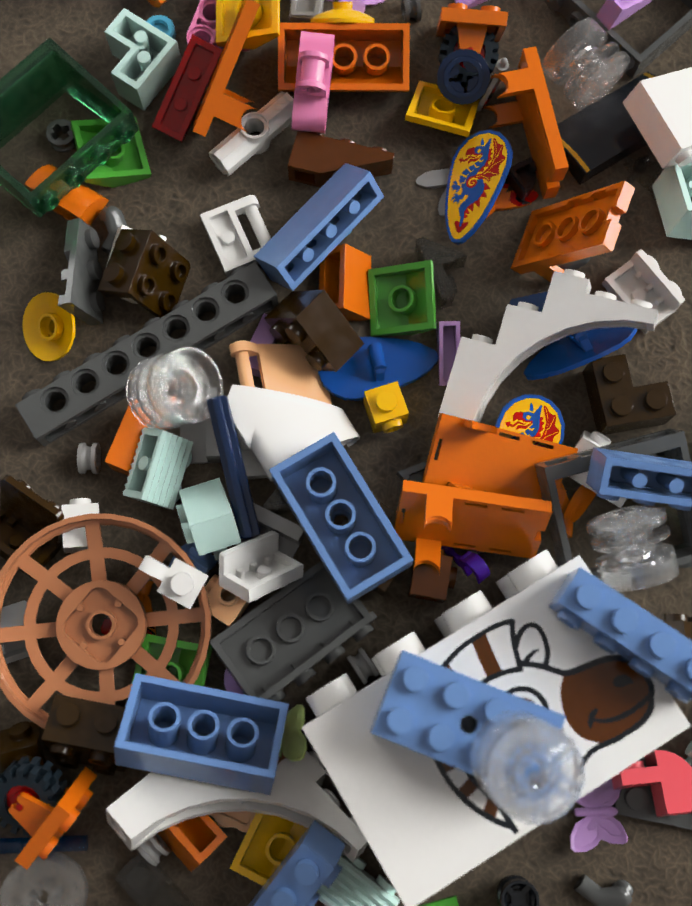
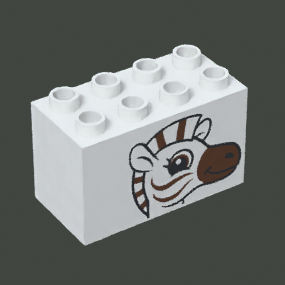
(434, 819)

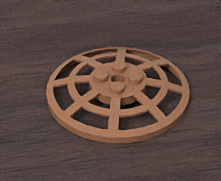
(83, 604)

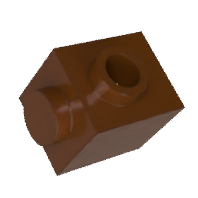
(429, 584)

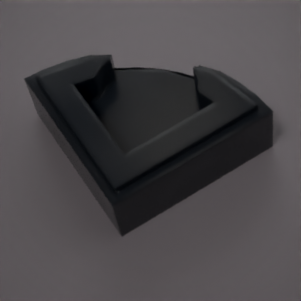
(522, 177)

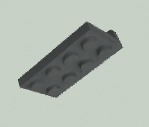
(291, 635)

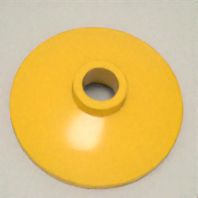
(342, 13)
(48, 328)

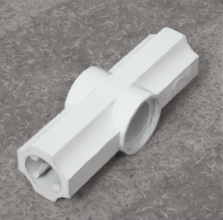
(241, 146)

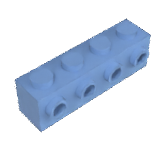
(319, 226)
(641, 478)
(626, 629)
(303, 870)

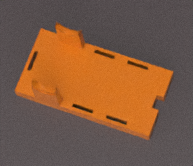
(218, 100)
(538, 118)
(572, 230)
(481, 460)
(468, 521)

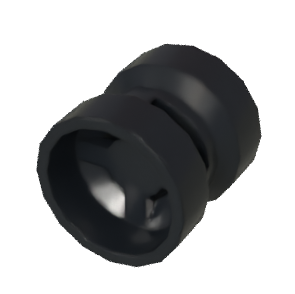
(525, 896)

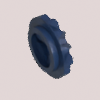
(450, 67)

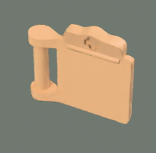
(280, 367)

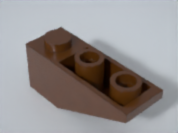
(320, 157)

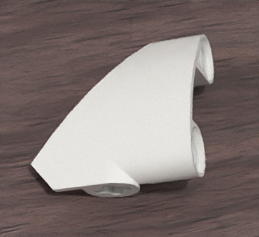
(284, 423)

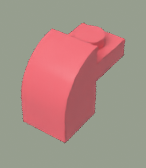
(669, 781)

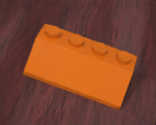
(364, 58)

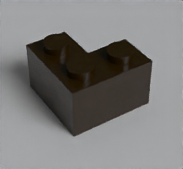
(317, 326)
(618, 404)

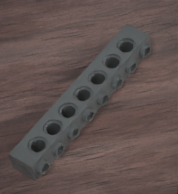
(110, 388)

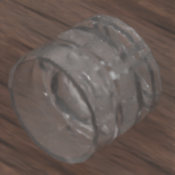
(585, 63)
(173, 388)
(633, 547)
(518, 742)

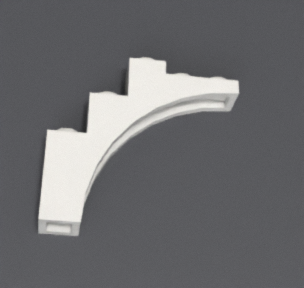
(524, 330)
(296, 796)

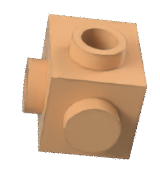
(224, 604)

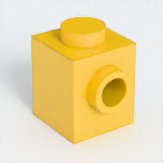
(386, 408)

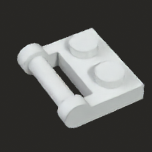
(228, 235)

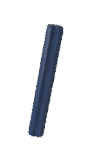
(233, 466)

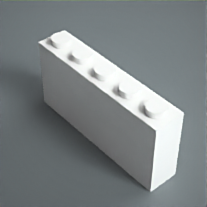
(664, 116)

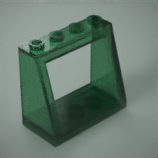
(30, 91)

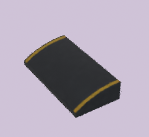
(601, 134)

